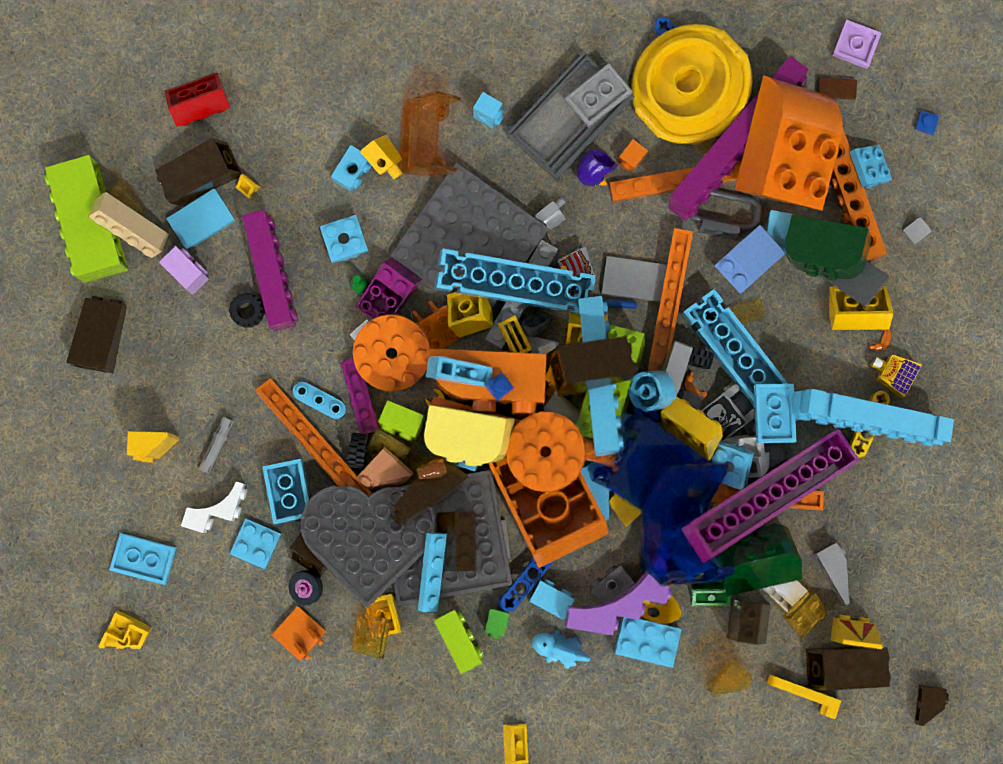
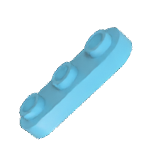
(327, 404)

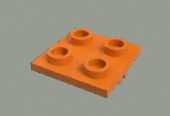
(437, 327)
(299, 633)

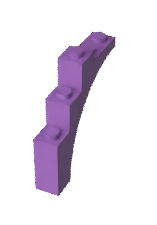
(602, 617)

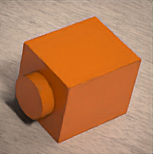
(632, 156)

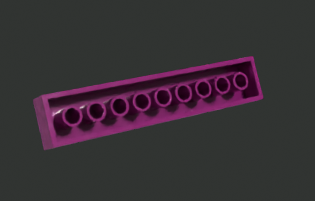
(725, 152)
(770, 495)

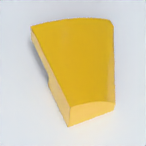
(131, 635)

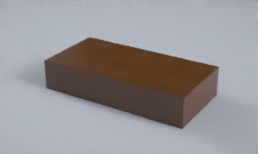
(838, 88)

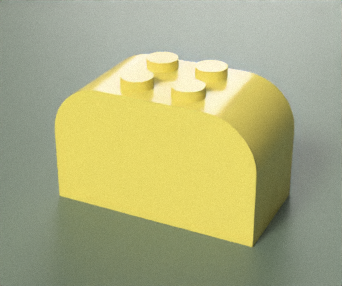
(467, 435)

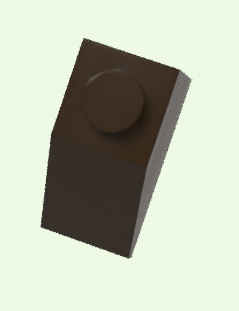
(930, 703)

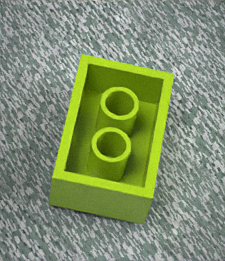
(402, 421)
(459, 640)

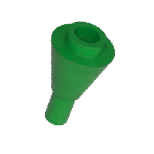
(359, 284)

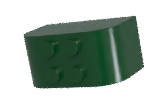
(827, 247)
(761, 560)

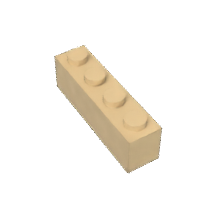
(128, 225)

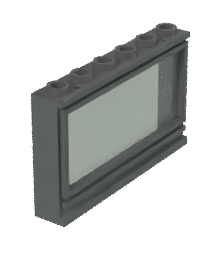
(552, 130)

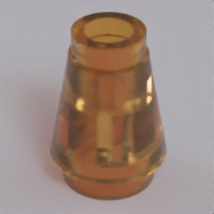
(433, 469)

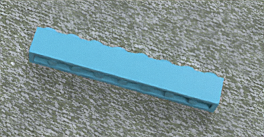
(601, 399)

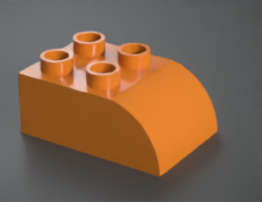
(791, 145)
(522, 370)
(552, 520)

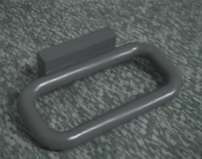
(727, 228)

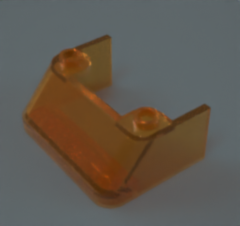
(421, 132)

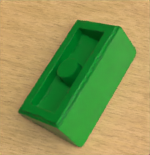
(709, 594)

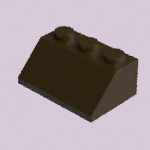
(460, 540)

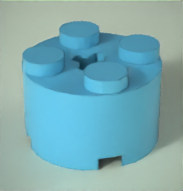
(652, 390)

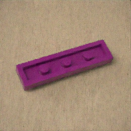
(360, 398)

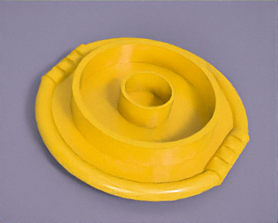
(691, 84)

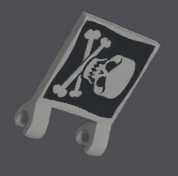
(727, 413)

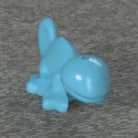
(556, 648)

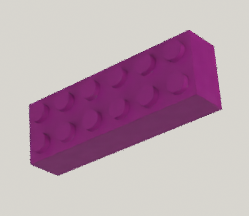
(269, 271)

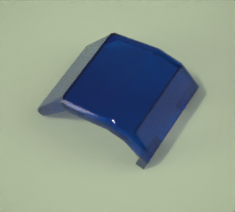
(672, 503)

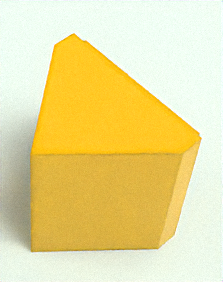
(247, 186)

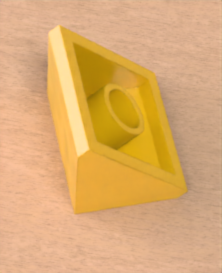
(386, 607)

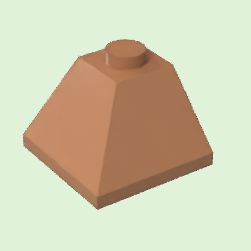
(384, 471)

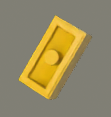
(515, 743)

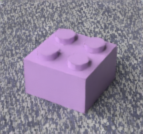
(181, 267)

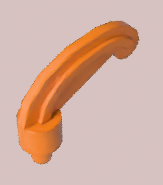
(884, 341)
(691, 388)

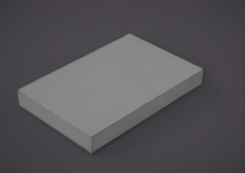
(598, 95)

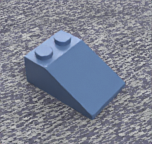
(750, 259)

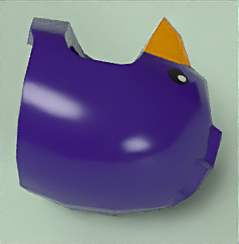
(594, 166)

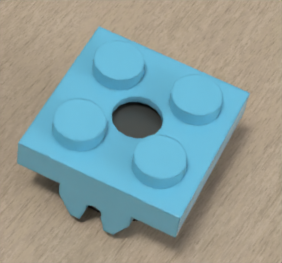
(344, 239)
(738, 463)

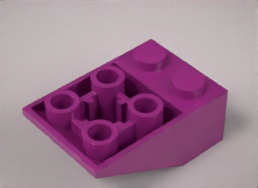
(388, 290)

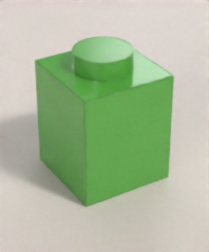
(496, 623)

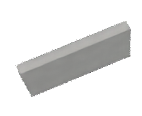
(633, 279)

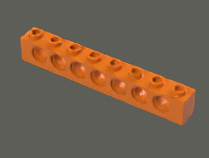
(858, 196)

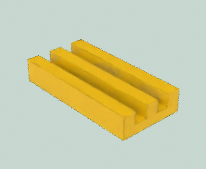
(507, 322)

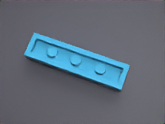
(432, 572)

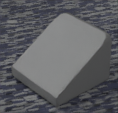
(917, 230)

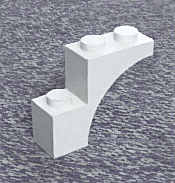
(228, 509)

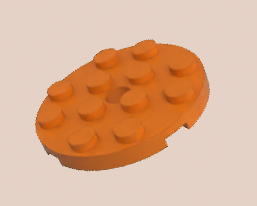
(380, 369)
(566, 454)

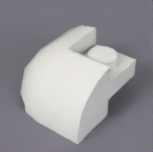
(760, 458)

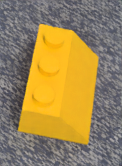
(850, 315)
(692, 427)
(149, 445)

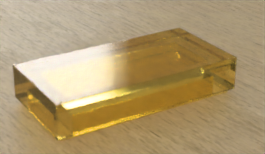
(749, 311)

